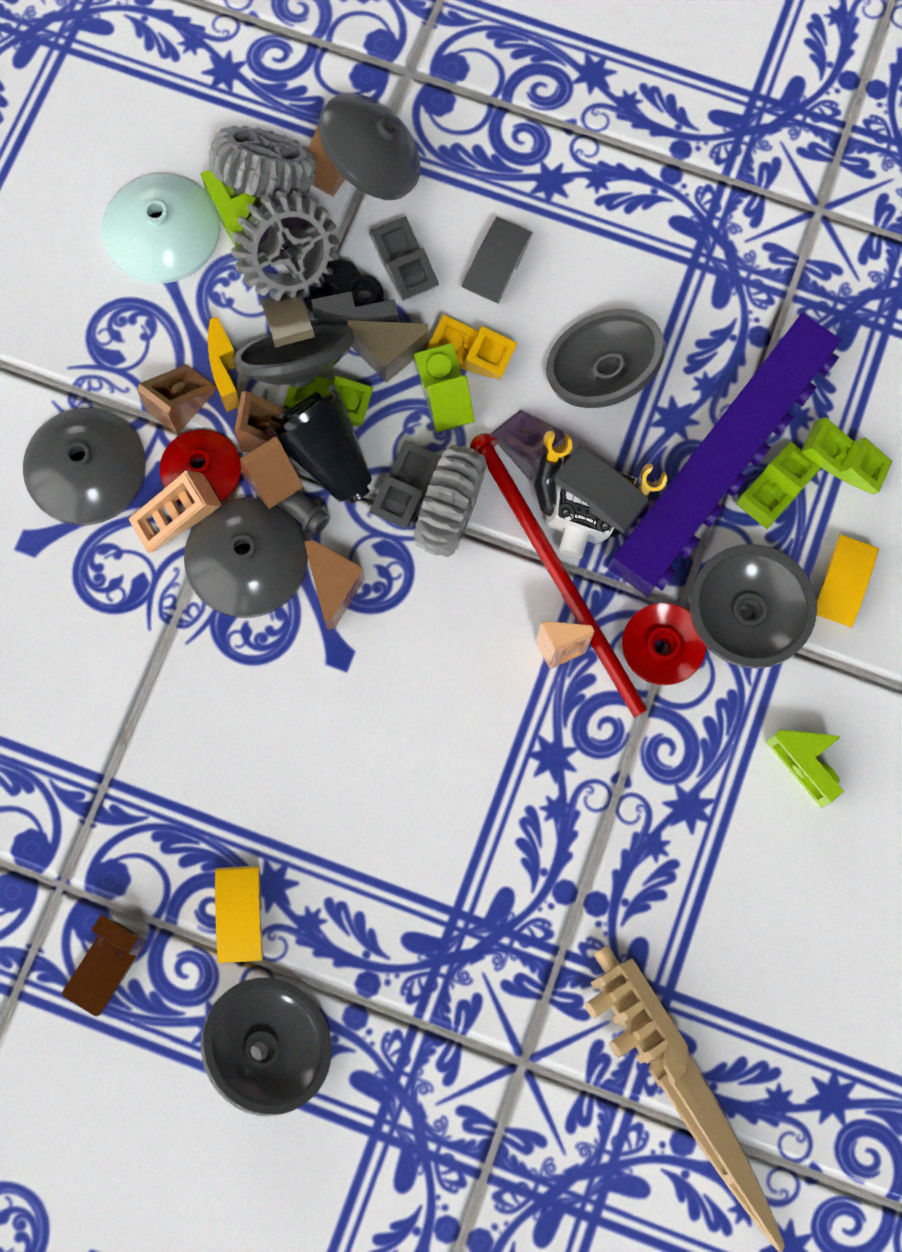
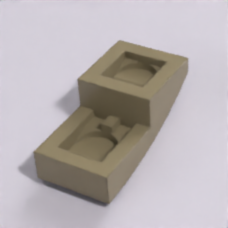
(287, 319)

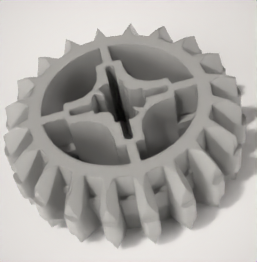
(261, 162)
(315, 236)
(450, 500)

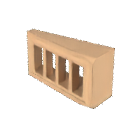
(195, 496)

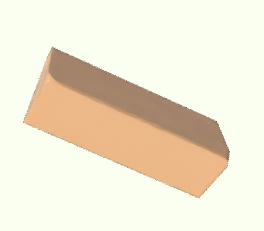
(563, 641)

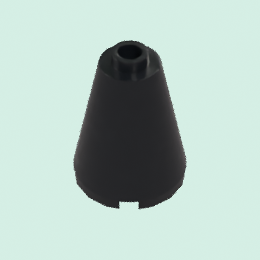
(325, 445)

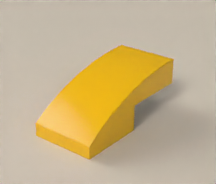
(476, 351)
(221, 361)
(846, 580)
(238, 914)

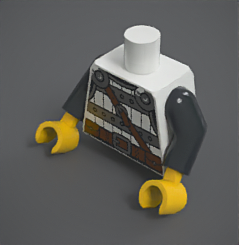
(567, 512)

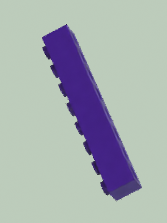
(723, 456)

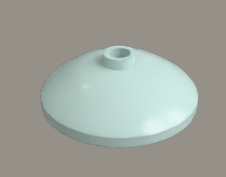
(163, 246)

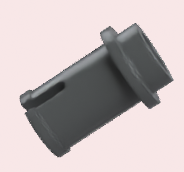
(310, 515)

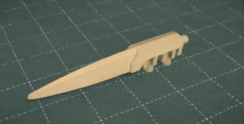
(674, 1070)

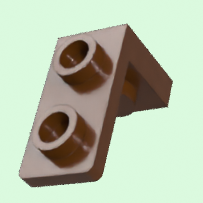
(103, 965)

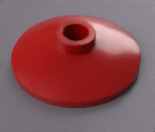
(221, 465)
(667, 624)

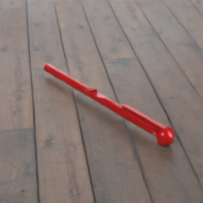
(484, 445)

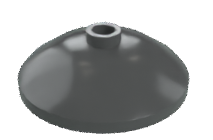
(369, 146)
(605, 358)
(295, 362)
(88, 488)
(249, 582)
(767, 585)
(285, 1030)

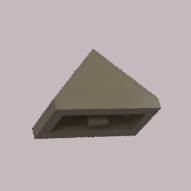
(388, 345)

